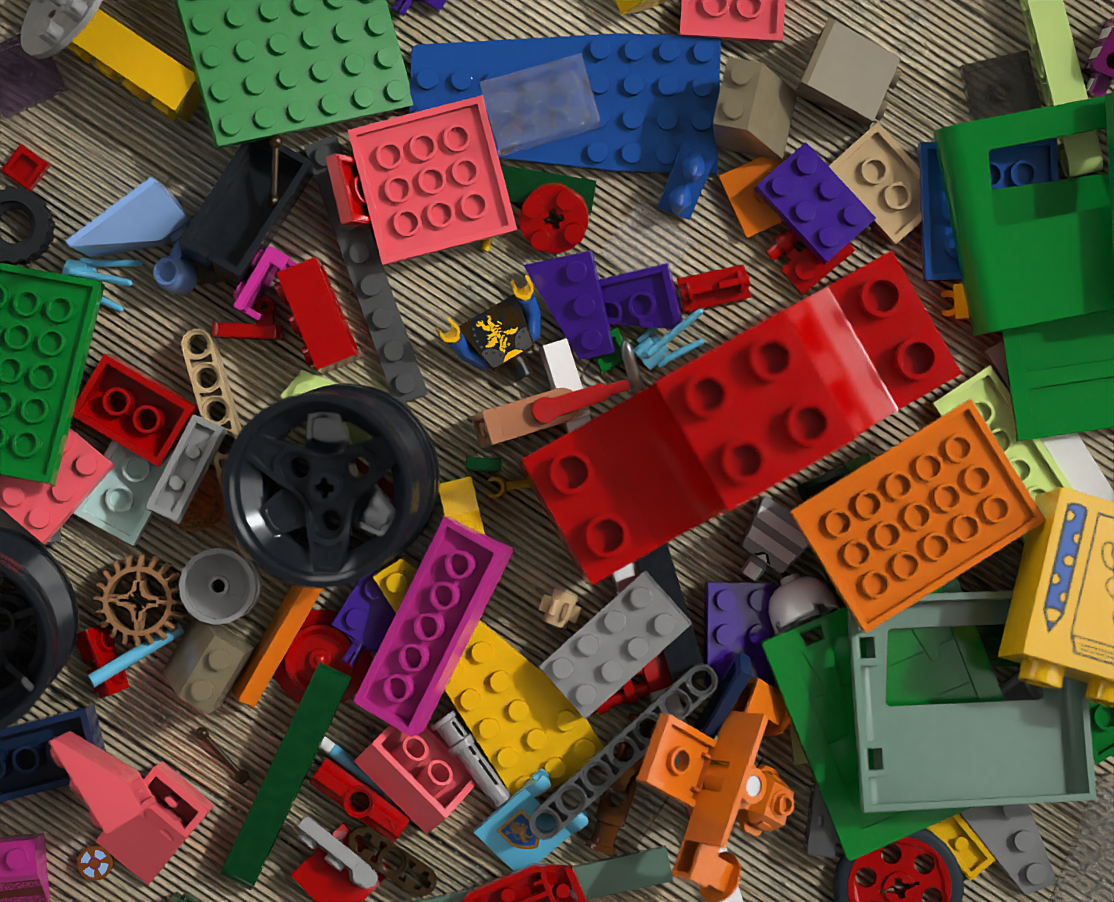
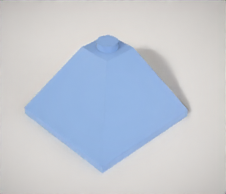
(138, 221)

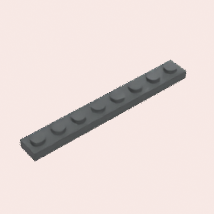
(370, 286)

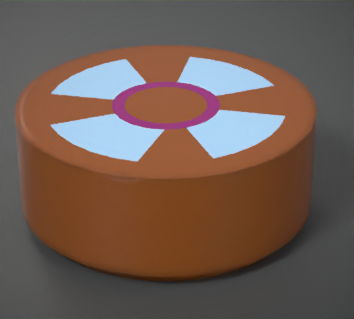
(95, 862)

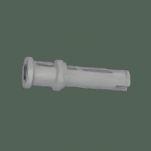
(462, 744)

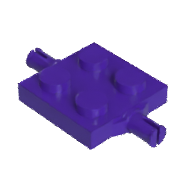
(364, 618)

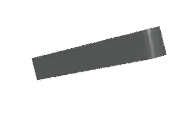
(614, 766)

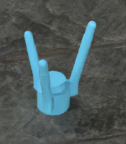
(85, 269)
(652, 350)

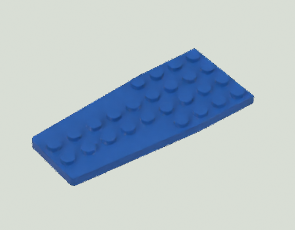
(645, 88)

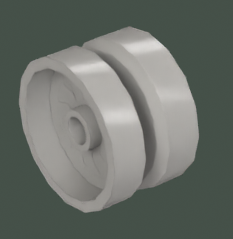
(200, 581)

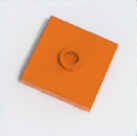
(749, 208)

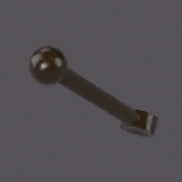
(275, 142)
(241, 775)

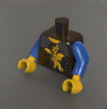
(499, 334)

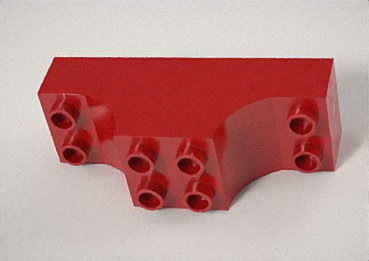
(739, 418)

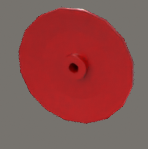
(317, 643)

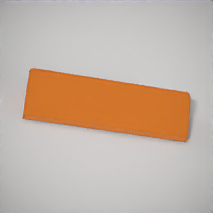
(274, 643)

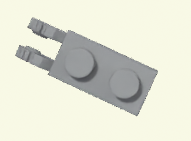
(337, 854)

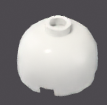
(800, 601)

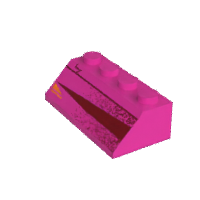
(23, 869)

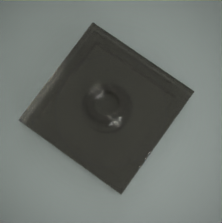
(1000, 86)

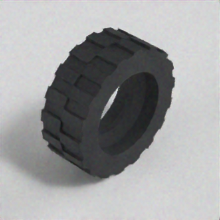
(41, 226)

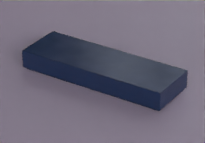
(725, 696)

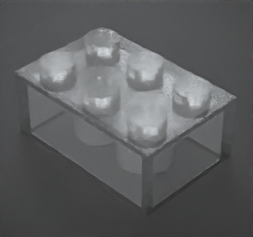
(540, 104)

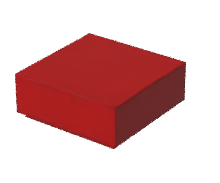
(25, 167)

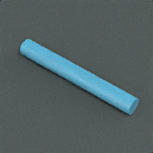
(131, 657)

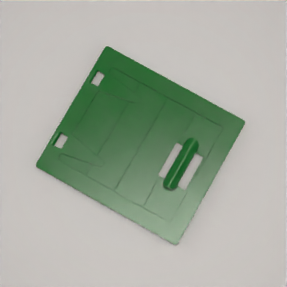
(817, 691)

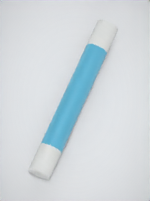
(347, 762)

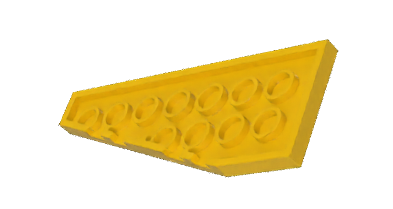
(508, 702)

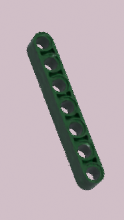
(285, 776)

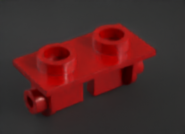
(714, 288)
(98, 646)

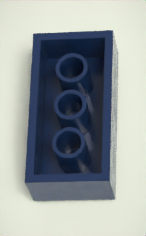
(26, 753)

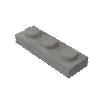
(186, 469)

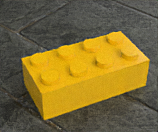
(140, 64)

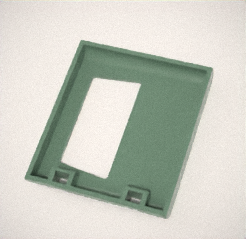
(965, 750)

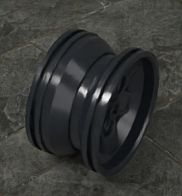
(333, 483)
(41, 598)

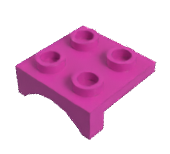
(265, 267)

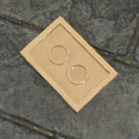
(883, 181)

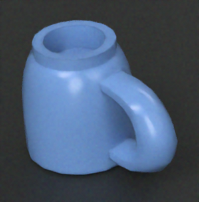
(176, 272)

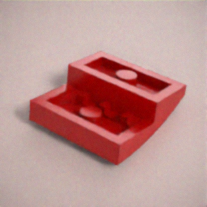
(327, 883)

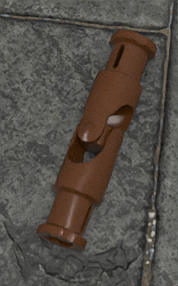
(608, 814)

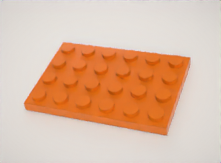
(917, 516)

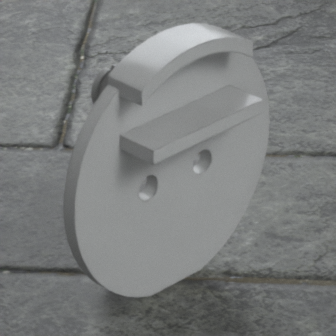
(54, 24)

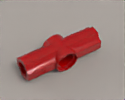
(340, 786)

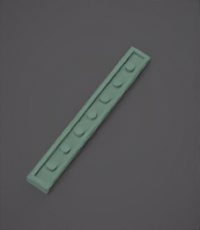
(607, 875)

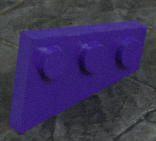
(642, 298)
(575, 300)

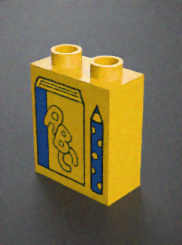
(1065, 597)

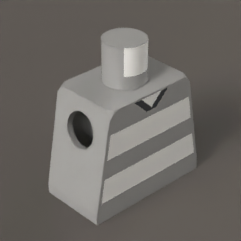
(771, 539)

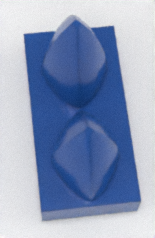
(686, 181)

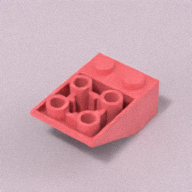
(107, 784)
(160, 830)

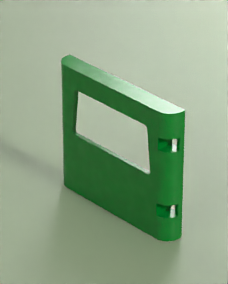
(1032, 267)

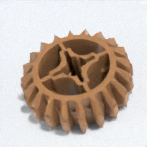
(141, 584)

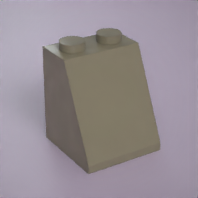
(849, 74)
(753, 110)
(207, 664)

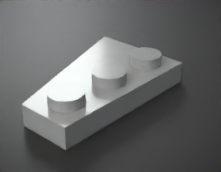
(1014, 842)

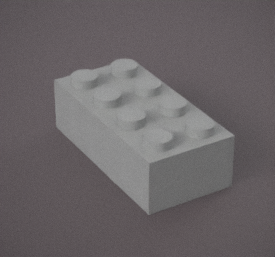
(615, 644)

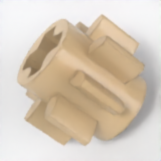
(560, 608)

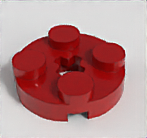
(564, 201)

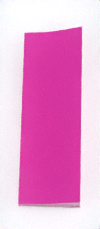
(432, 626)

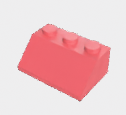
(417, 774)

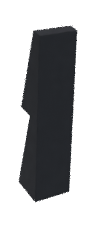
(683, 650)

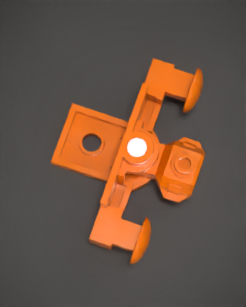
(721, 785)

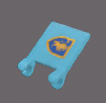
(509, 831)

